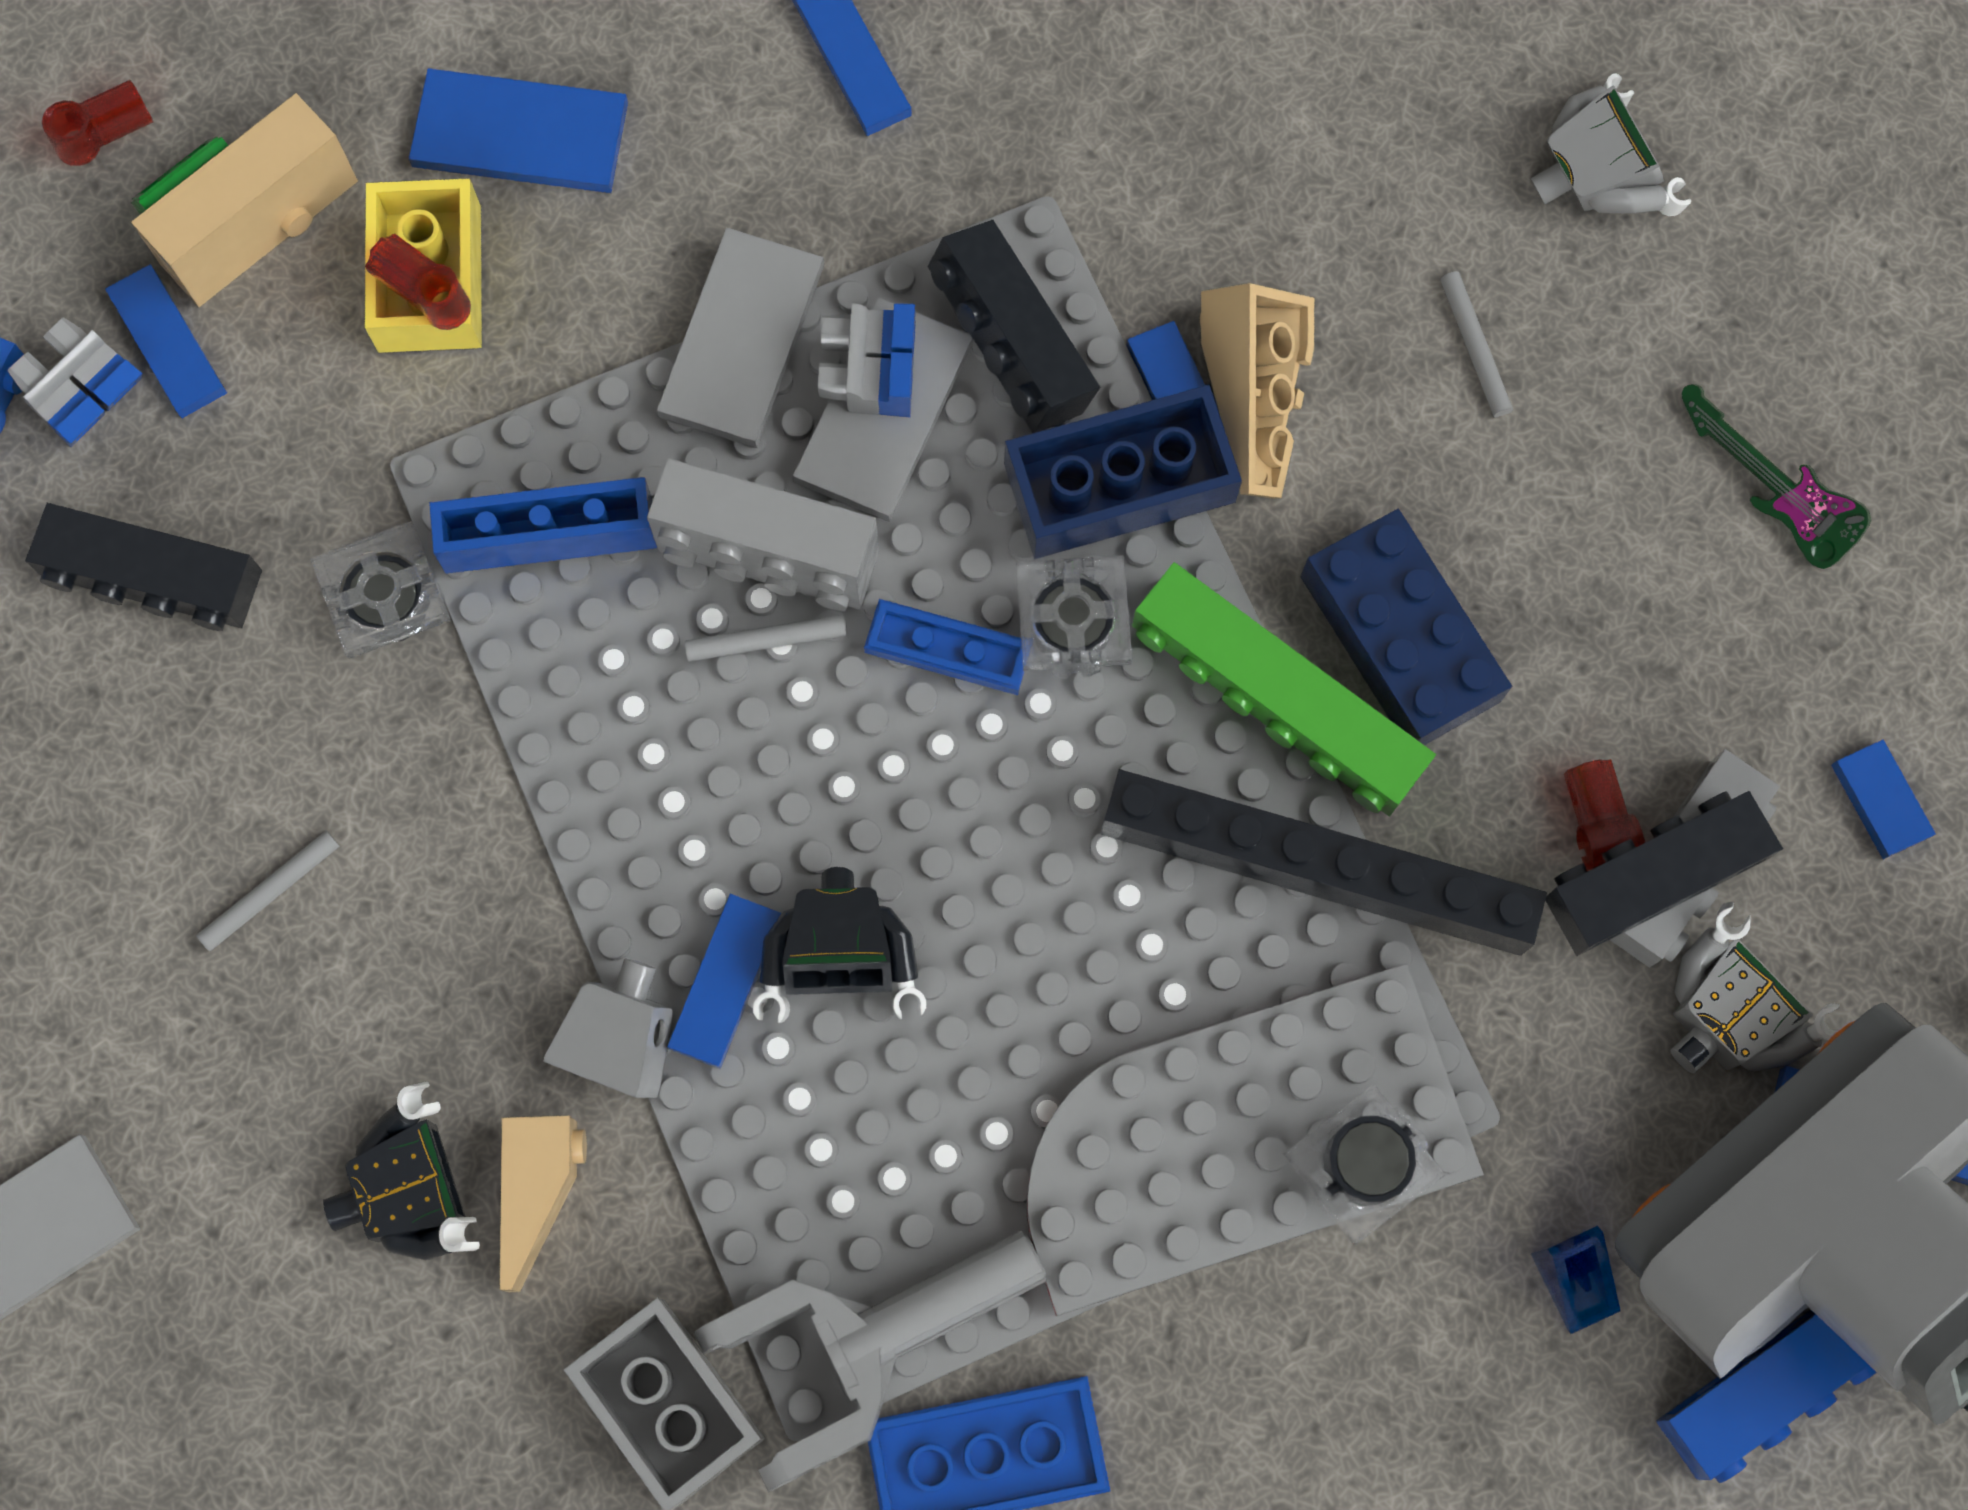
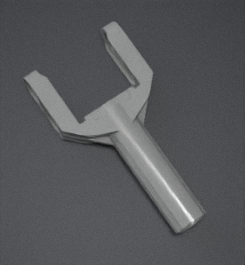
(869, 1339)

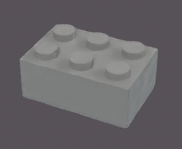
(664, 1404)

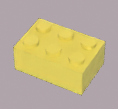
(443, 225)

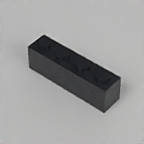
(1012, 326)
(143, 566)
(1661, 872)

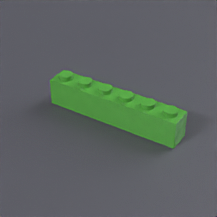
(1281, 690)

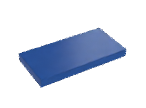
(518, 130)
(992, 1452)

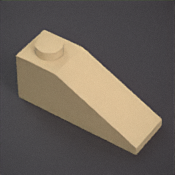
(536, 1178)

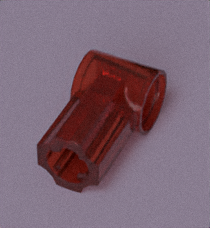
(97, 120)
(419, 281)
(1600, 811)

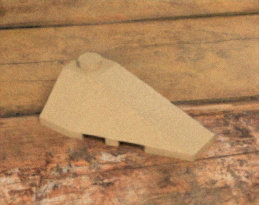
(1253, 357)

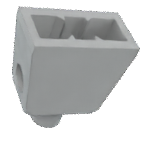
(616, 1034)

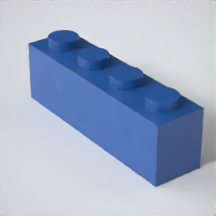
(542, 525)
(1761, 1397)

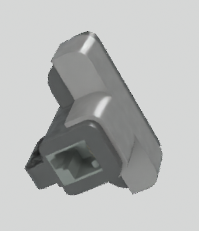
(1829, 1207)

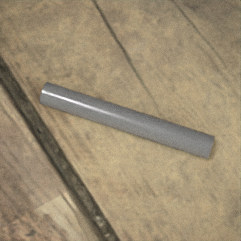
(1476, 344)
(765, 638)
(267, 891)

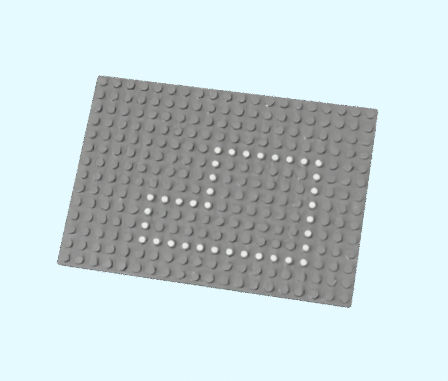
(664, 784)

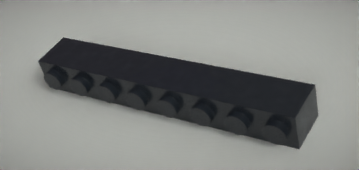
(1324, 863)

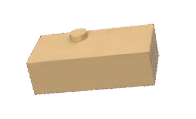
(246, 200)

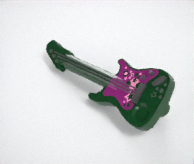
(1820, 519)

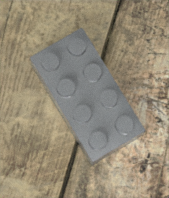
(764, 535)

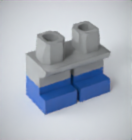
(878, 359)
(86, 361)

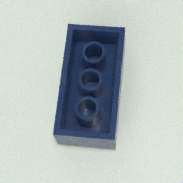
(1122, 471)
(1405, 629)

